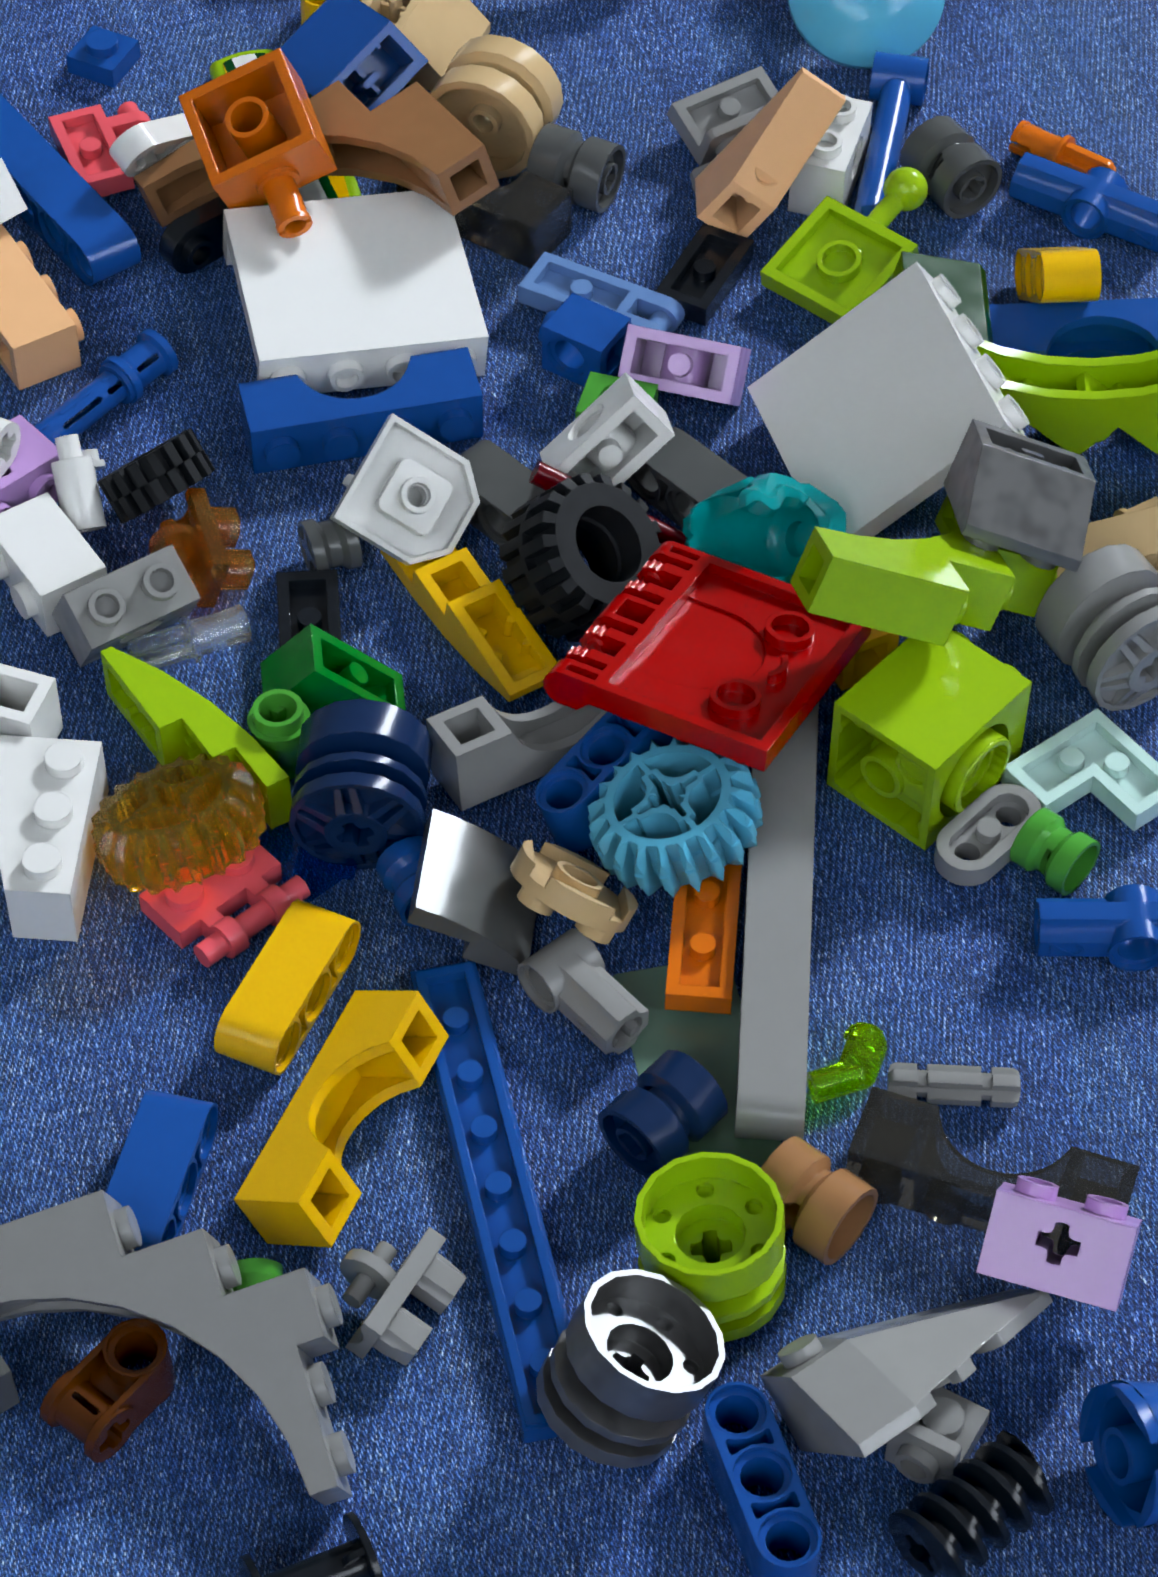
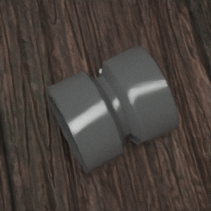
(586, 167)
(957, 169)

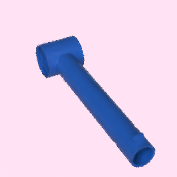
(896, 85)

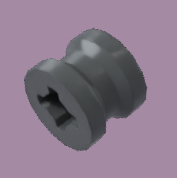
(328, 545)

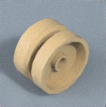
(502, 97)

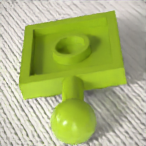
(842, 255)

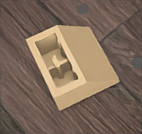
(434, 29)

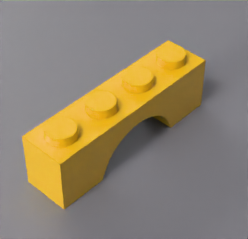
(373, 1053)

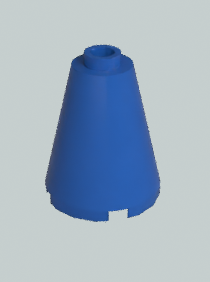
(1124, 1435)

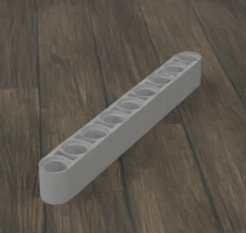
(778, 946)

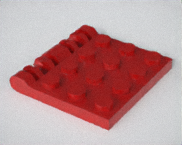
(707, 656)

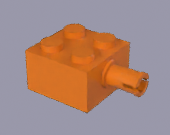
(260, 139)

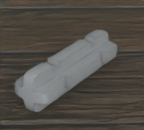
(956, 1084)

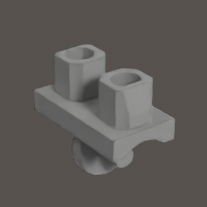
(388, 1324)

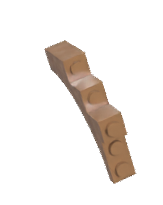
(400, 142)

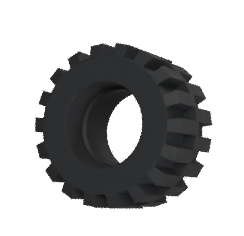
(545, 555)

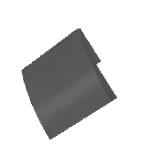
(470, 893)

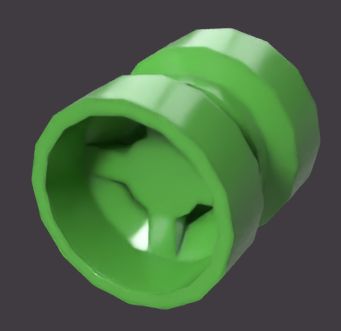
(1055, 851)

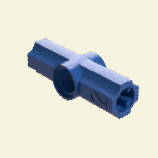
(1087, 201)
(1112, 927)

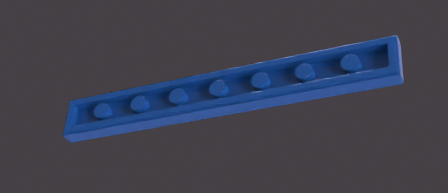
(495, 1186)

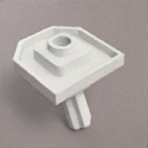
(409, 495)

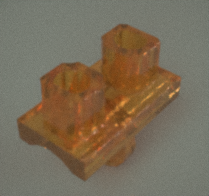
(201, 545)

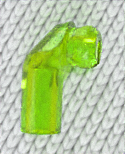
(856, 1068)

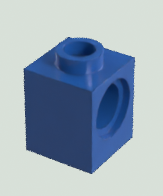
(582, 339)

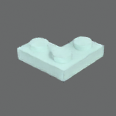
(1095, 759)

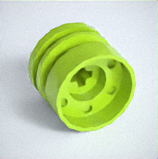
(719, 1233)

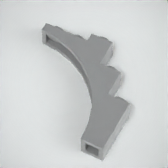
(267, 1333)

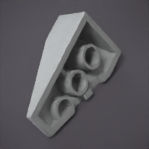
(877, 1380)

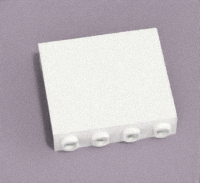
(354, 290)
(884, 400)

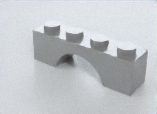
(492, 751)

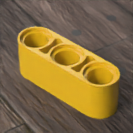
(1058, 274)
(287, 987)

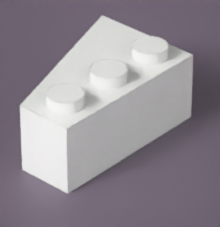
(45, 831)

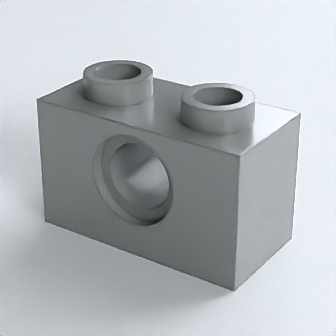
(125, 604)

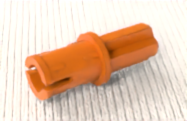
(1055, 148)

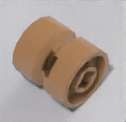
(820, 1205)

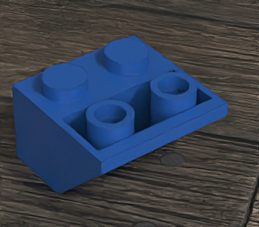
(357, 48)

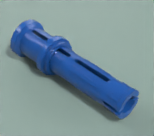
(117, 383)

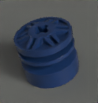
(359, 781)

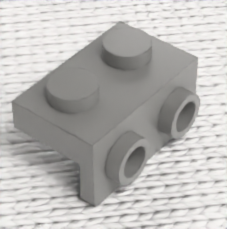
(717, 114)

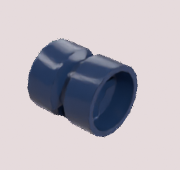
(666, 1110)

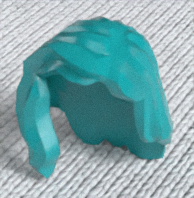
(762, 523)

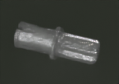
(192, 638)

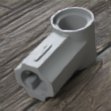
(574, 980)

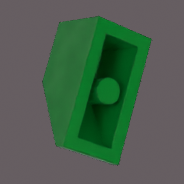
(328, 671)

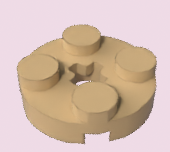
(574, 888)

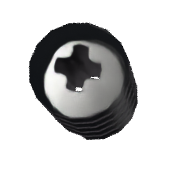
(972, 1507)

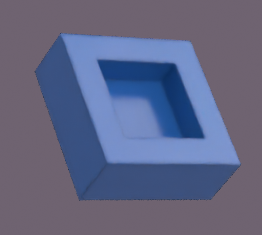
(103, 56)

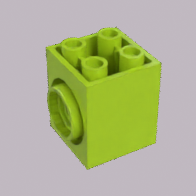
(927, 734)

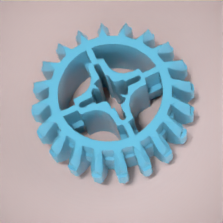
(675, 817)

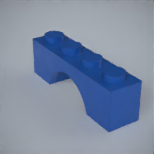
(1078, 328)
(299, 427)

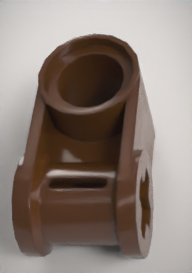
(103, 1399)

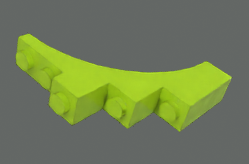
(1082, 398)
(916, 584)

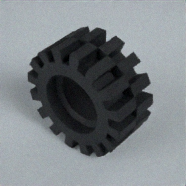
(156, 476)

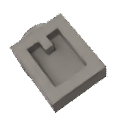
(938, 1439)

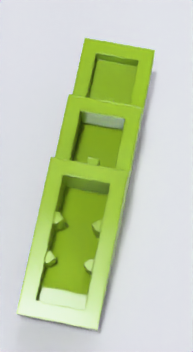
(185, 724)

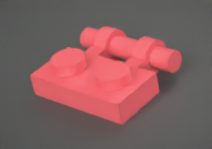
(85, 141)
(208, 907)

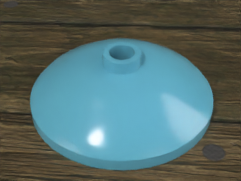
(855, 29)

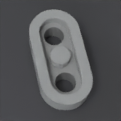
(981, 836)

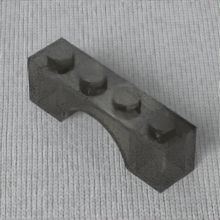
(916, 1167)

